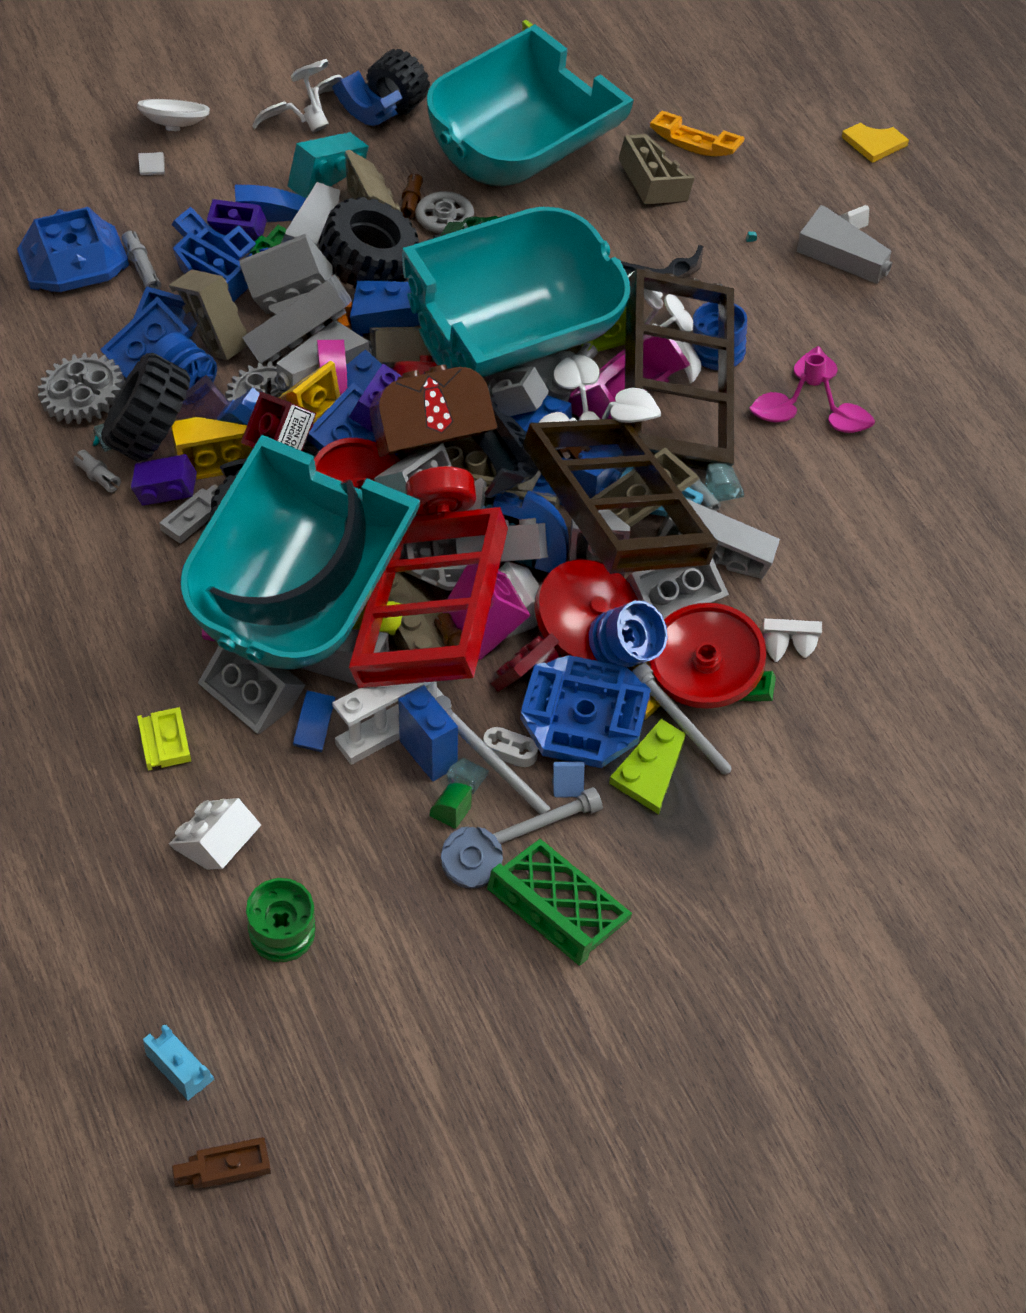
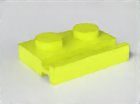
(164, 738)

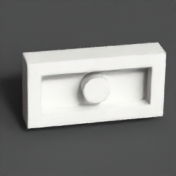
(778, 631)

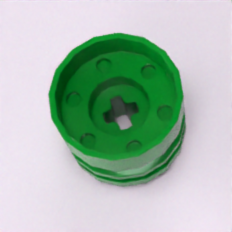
(281, 904)

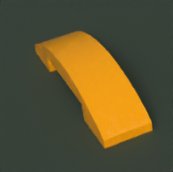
(696, 141)

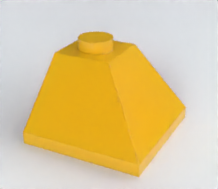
(316, 390)

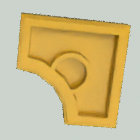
(874, 143)

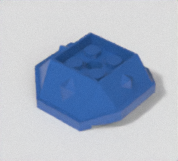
(71, 251)
(577, 686)

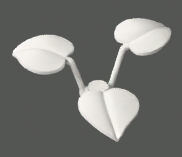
(313, 113)
(683, 321)
(630, 403)

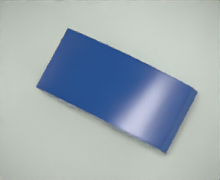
(314, 721)

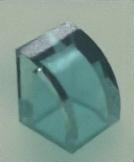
(723, 482)

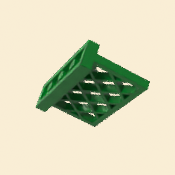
(543, 913)

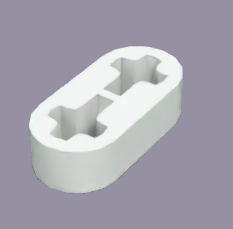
(511, 745)

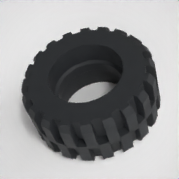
(373, 224)
(145, 407)

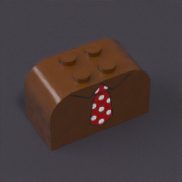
(431, 409)

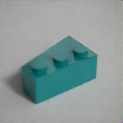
(322, 161)

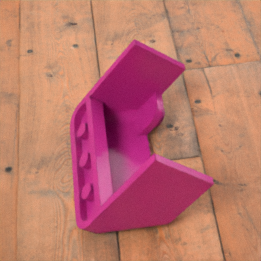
(660, 360)

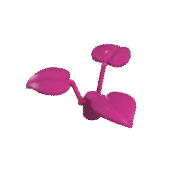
(814, 369)

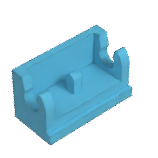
(177, 1063)

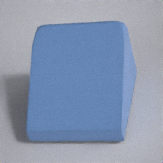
(568, 779)

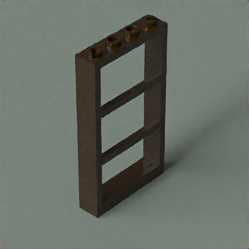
(691, 454)
(625, 555)

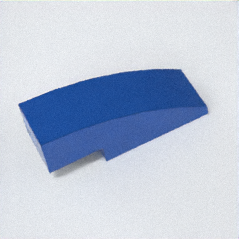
(275, 203)

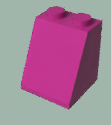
(505, 611)

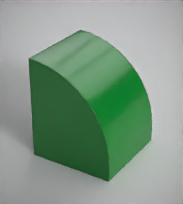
(452, 804)

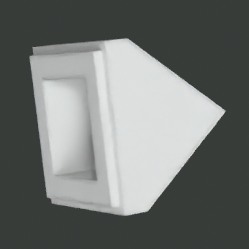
(152, 163)
(857, 217)

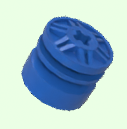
(706, 323)
(185, 354)
(628, 634)

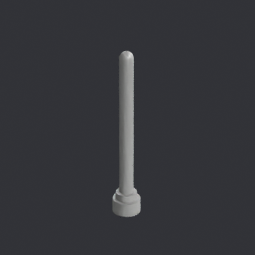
(645, 675)
(588, 801)

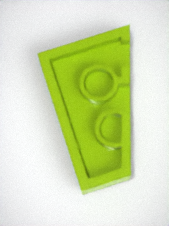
(650, 766)

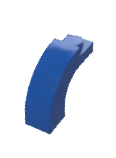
(362, 102)
(235, 243)
(540, 508)

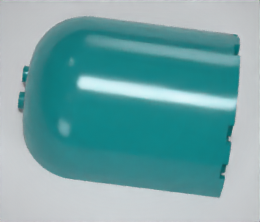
(519, 109)
(514, 289)
(277, 534)

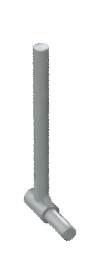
(493, 760)

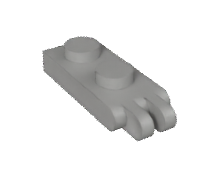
(189, 515)

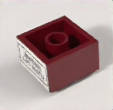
(278, 421)

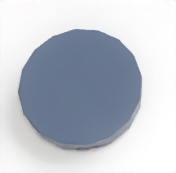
(470, 856)

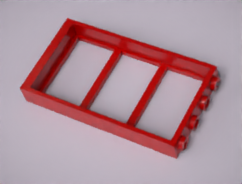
(434, 663)

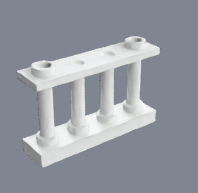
(383, 728)

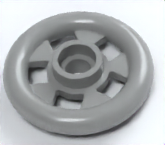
(443, 211)

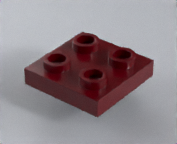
(535, 652)

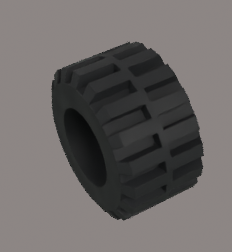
(399, 72)

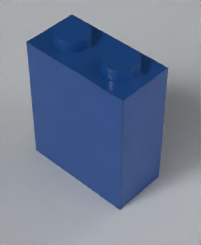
(428, 732)

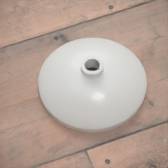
(173, 112)

